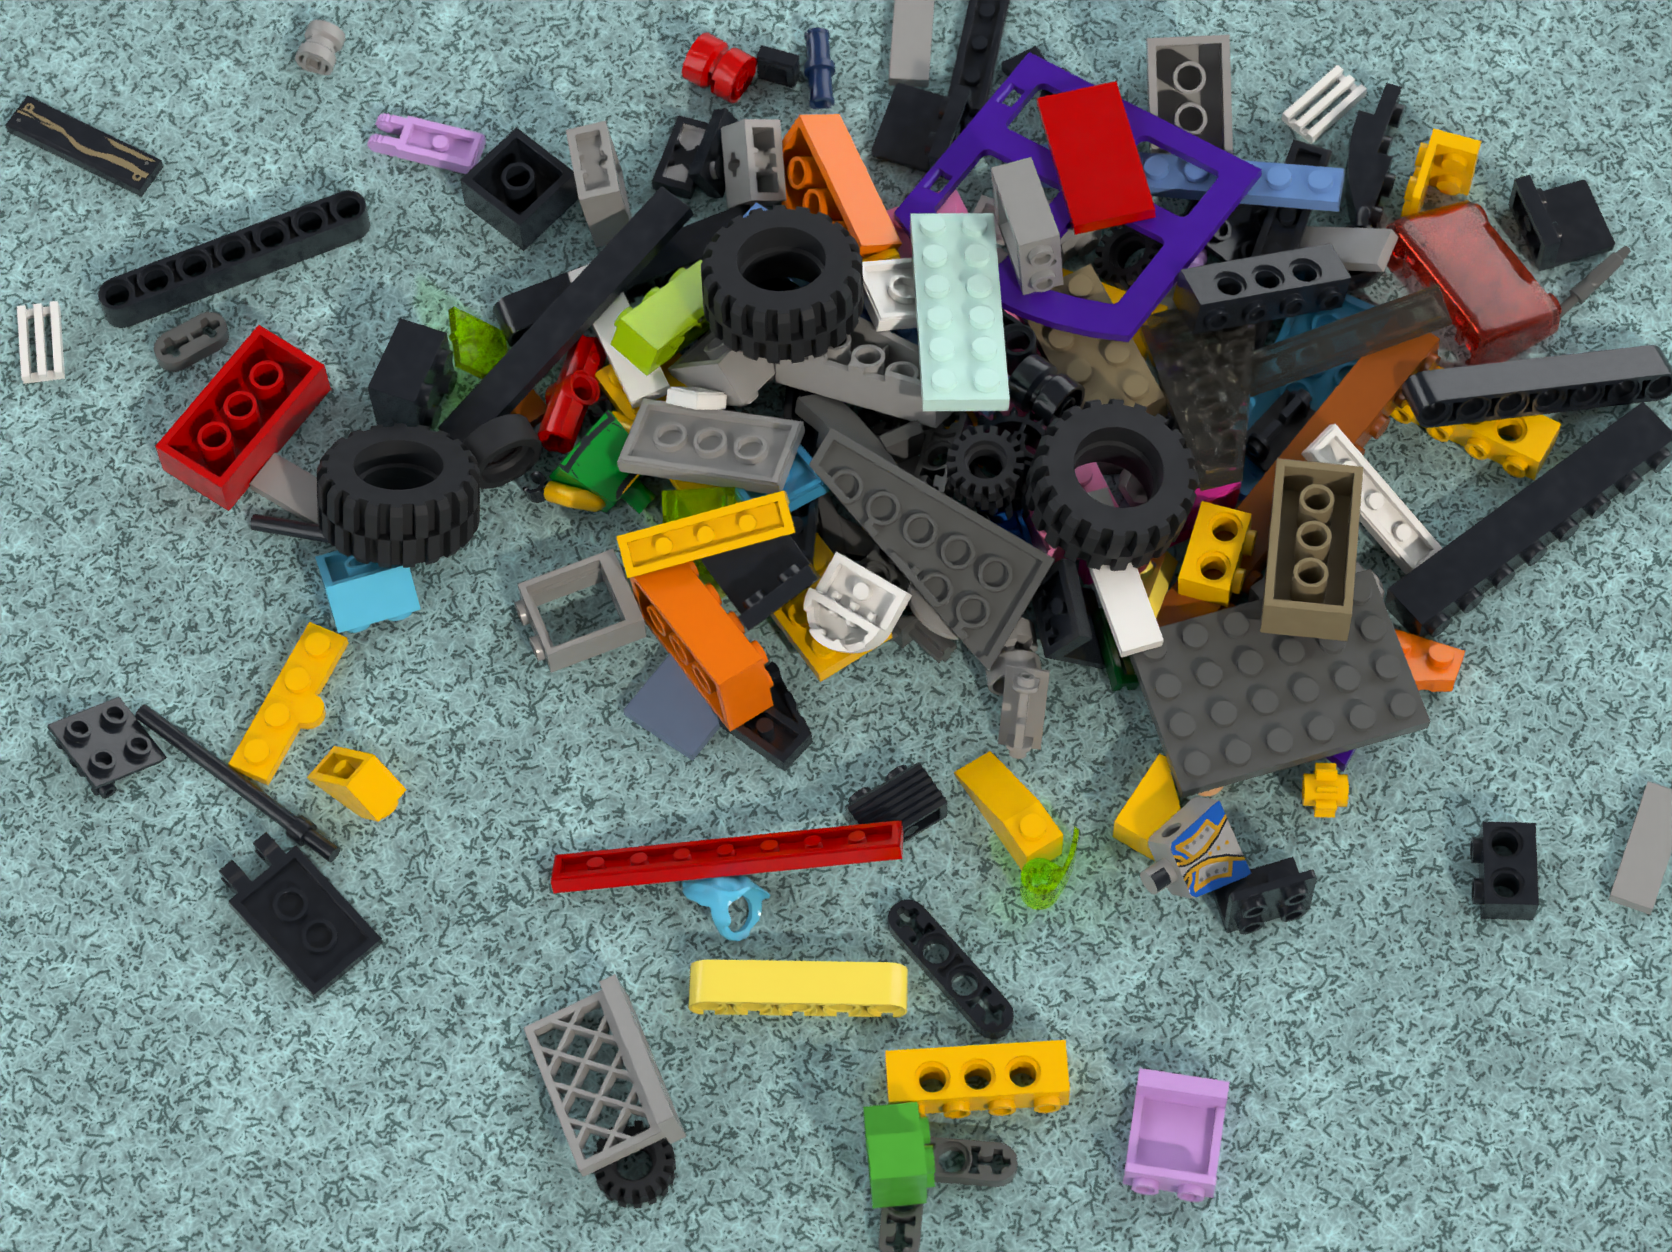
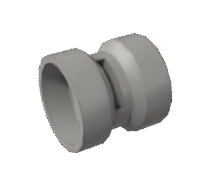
(319, 49)

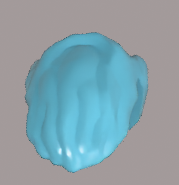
(720, 893)

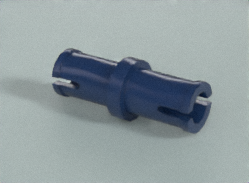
(819, 68)

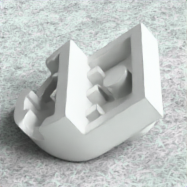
(853, 607)

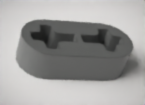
(191, 341)

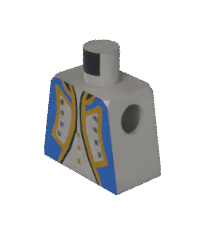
(1194, 852)

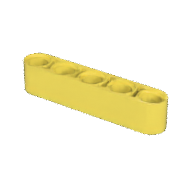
(798, 986)

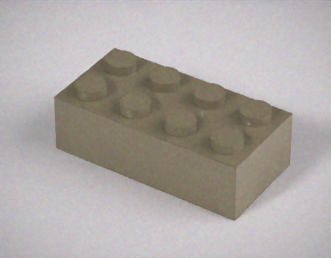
(1100, 365)
(1312, 550)

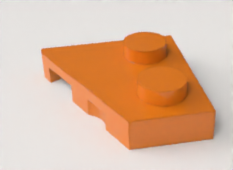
(1431, 662)

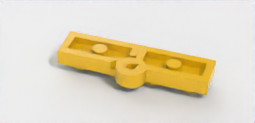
(290, 704)

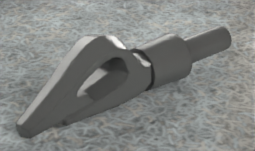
(1594, 279)

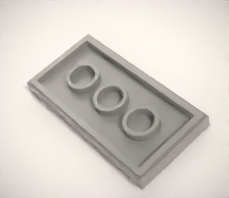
(711, 447)

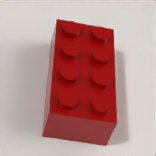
(243, 417)

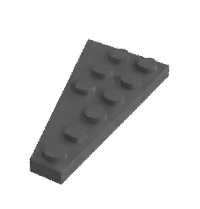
(954, 557)

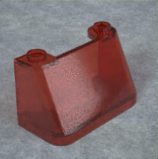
(1483, 282)

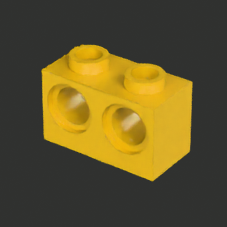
(1208, 552)

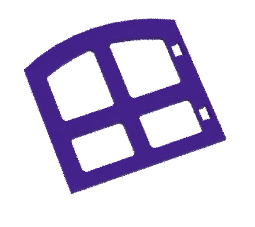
(1180, 236)

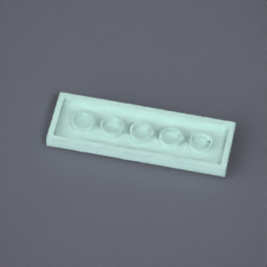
(959, 312)

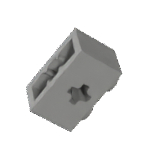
(753, 162)

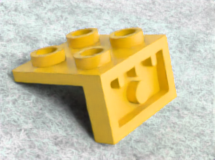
(1443, 163)

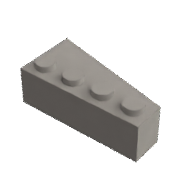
(866, 371)

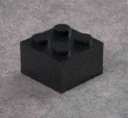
(519, 189)
(412, 377)

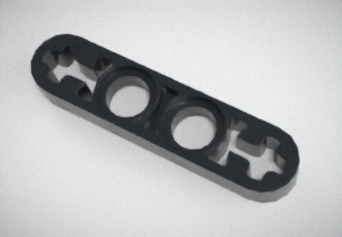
(954, 966)

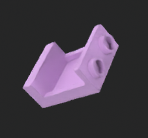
(1175, 1134)

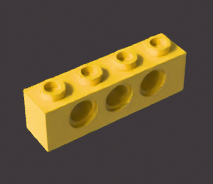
(1482, 440)
(995, 1062)

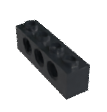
(1261, 288)

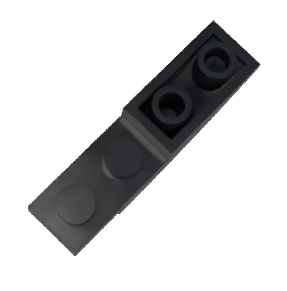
(1368, 158)

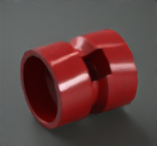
(715, 66)

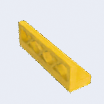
(706, 534)

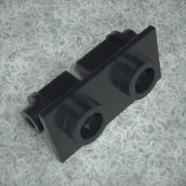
(1278, 427)

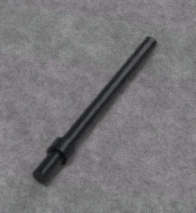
(298, 828)

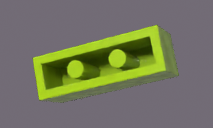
(663, 321)

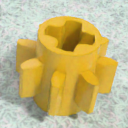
(1325, 790)

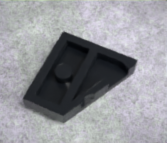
(778, 732)

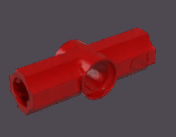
(571, 395)

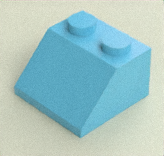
(365, 592)

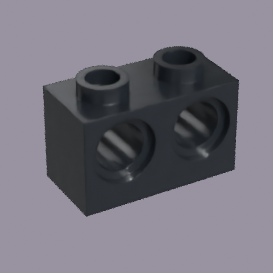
(1515, 872)

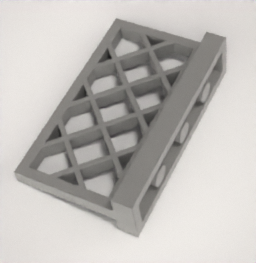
(641, 1071)

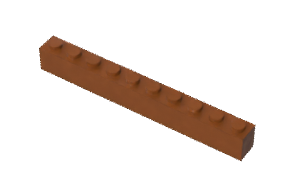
(1361, 411)

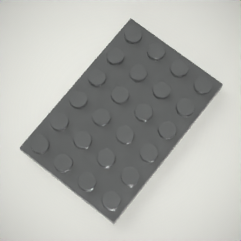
(1265, 702)

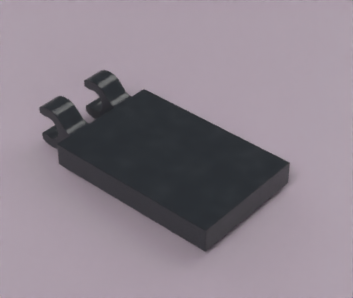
(300, 916)

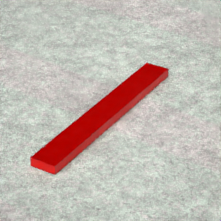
(727, 856)

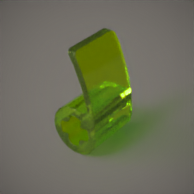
(1044, 869)

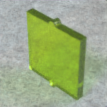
(475, 343)

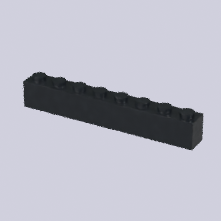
(1530, 522)

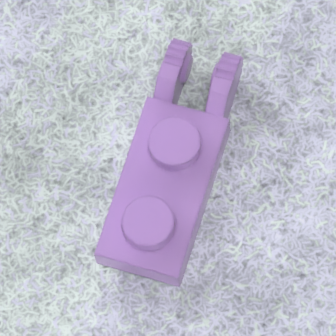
(428, 143)

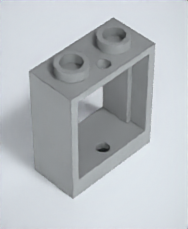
(599, 181)
(1027, 226)
(568, 580)

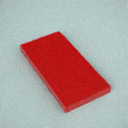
(1095, 158)

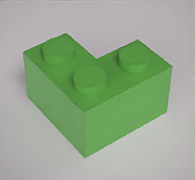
(897, 1156)

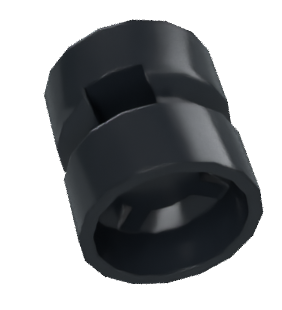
(1039, 388)

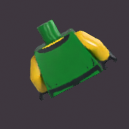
(590, 472)

